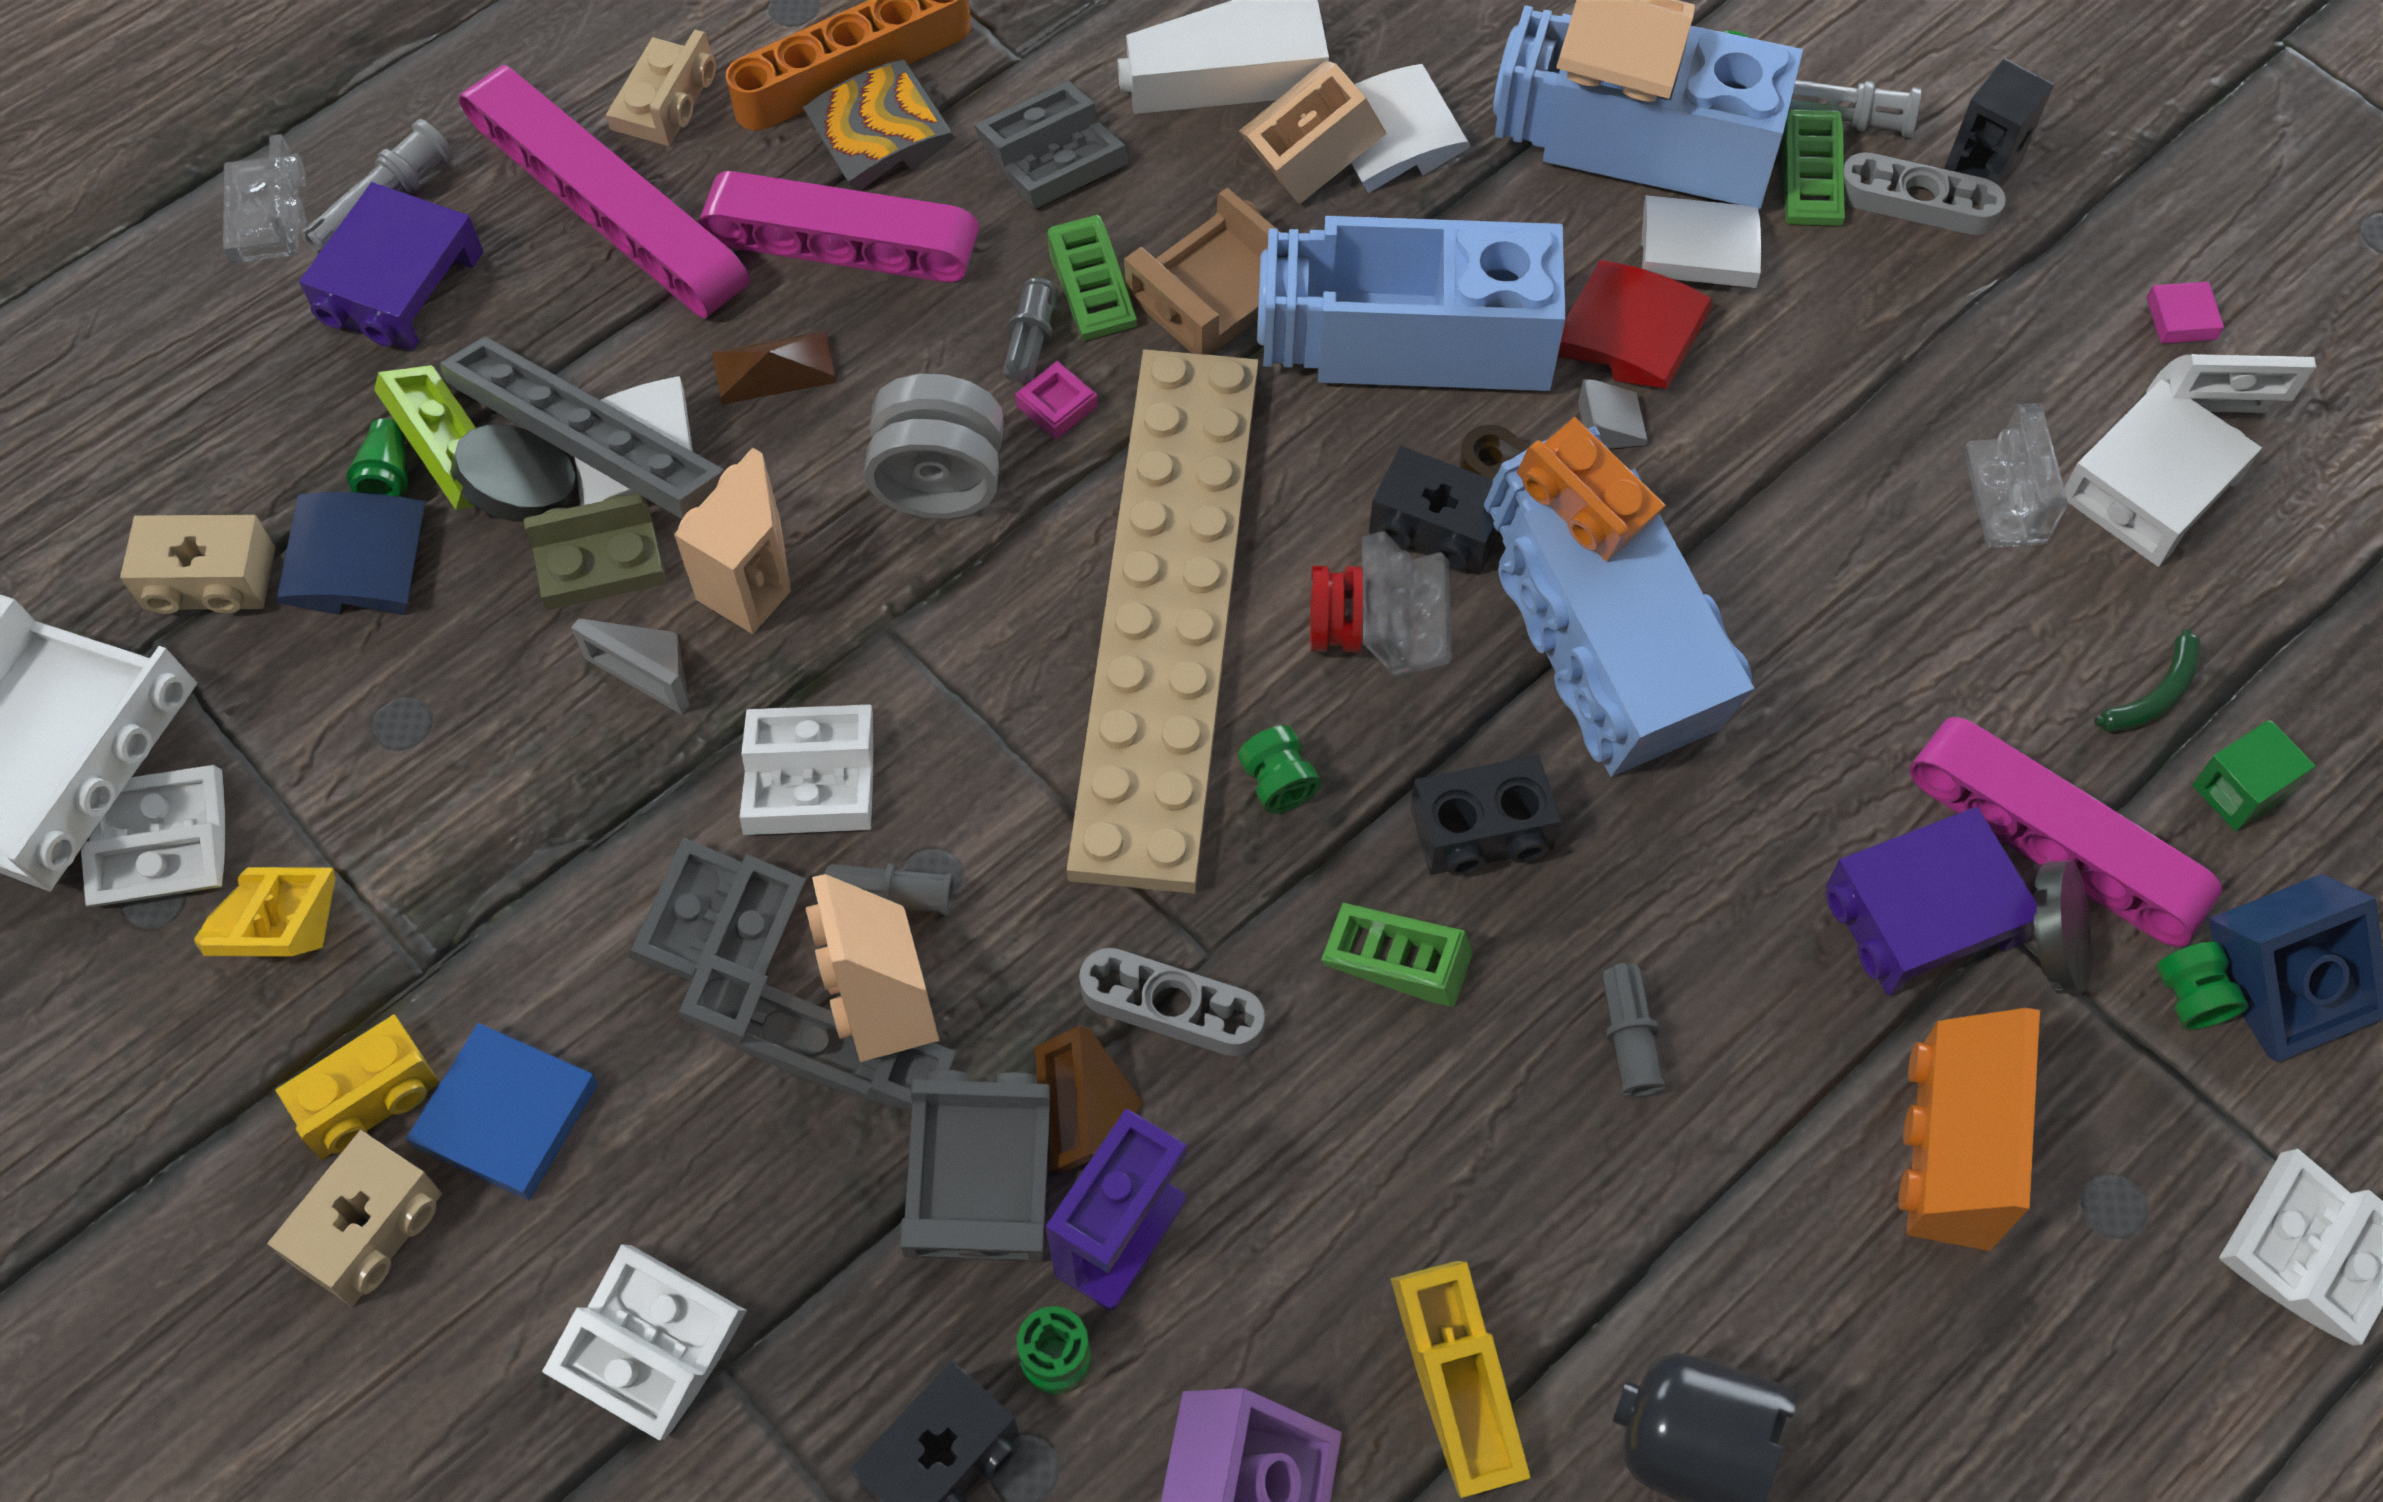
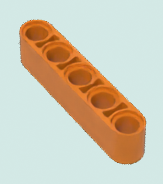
(795, 70)

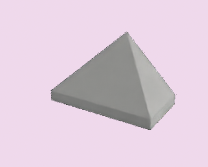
(637, 656)

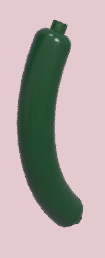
(2164, 696)

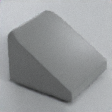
(1613, 413)

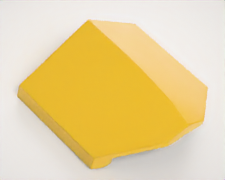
(270, 914)

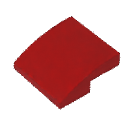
(1634, 323)

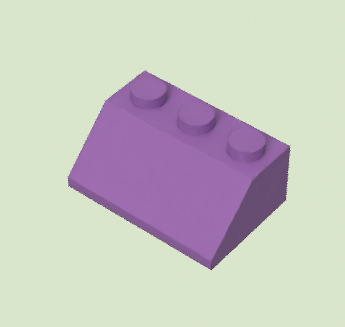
(1248, 1450)

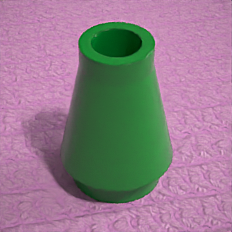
(380, 461)

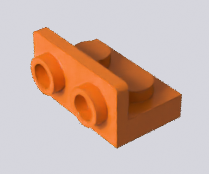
(1588, 489)

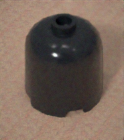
(1703, 1430)

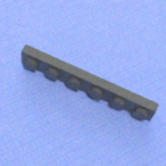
(583, 426)

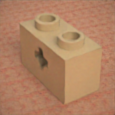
(198, 562)
(360, 1183)

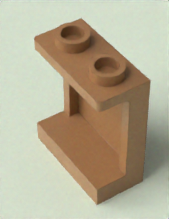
(1206, 282)

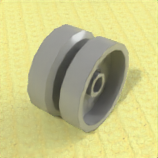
(934, 446)

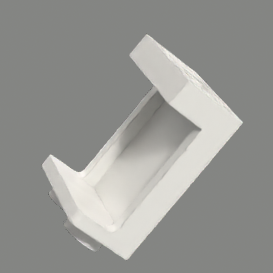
(2159, 471)

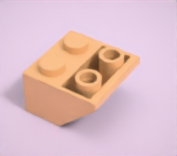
(1627, 44)
(1314, 130)
(737, 546)
(872, 968)

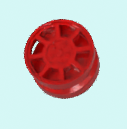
(1329, 609)

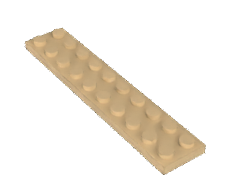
(1165, 625)

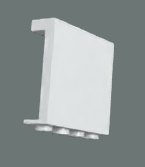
(71, 736)

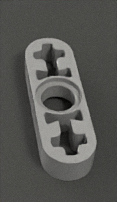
(1956, 216)
(1222, 997)

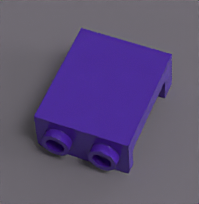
(387, 264)
(1930, 898)
(1117, 1211)

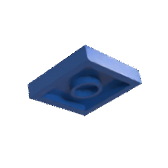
(502, 1111)

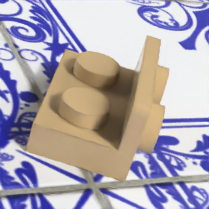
(663, 89)

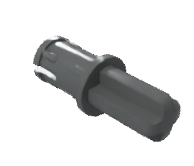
(1030, 329)
(910, 889)
(1632, 1031)

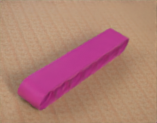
(604, 191)

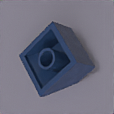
(2305, 963)

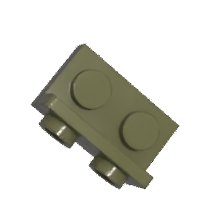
(595, 550)

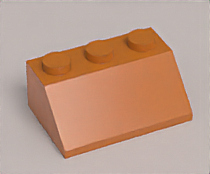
(1971, 1128)

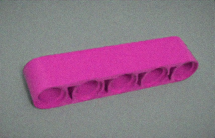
(840, 226)
(2056, 821)

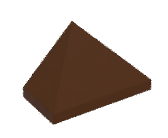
(773, 367)
(1085, 1096)

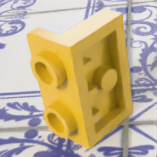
(357, 1087)

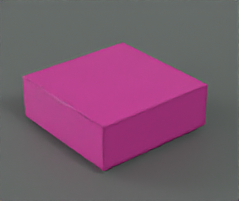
(2185, 312)
(1056, 400)

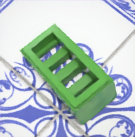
(1813, 135)
(1080, 245)
(1417, 981)

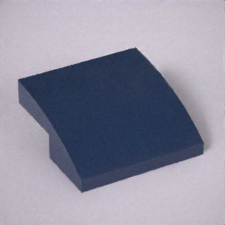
(351, 552)

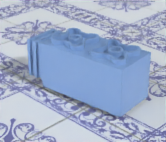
(1706, 140)
(1415, 302)
(1627, 636)

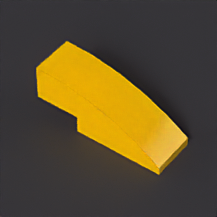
(1461, 1378)

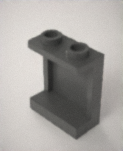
(977, 1168)

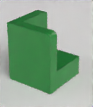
(2253, 775)

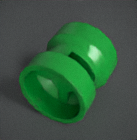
(1280, 771)
(2201, 986)
(1059, 1364)

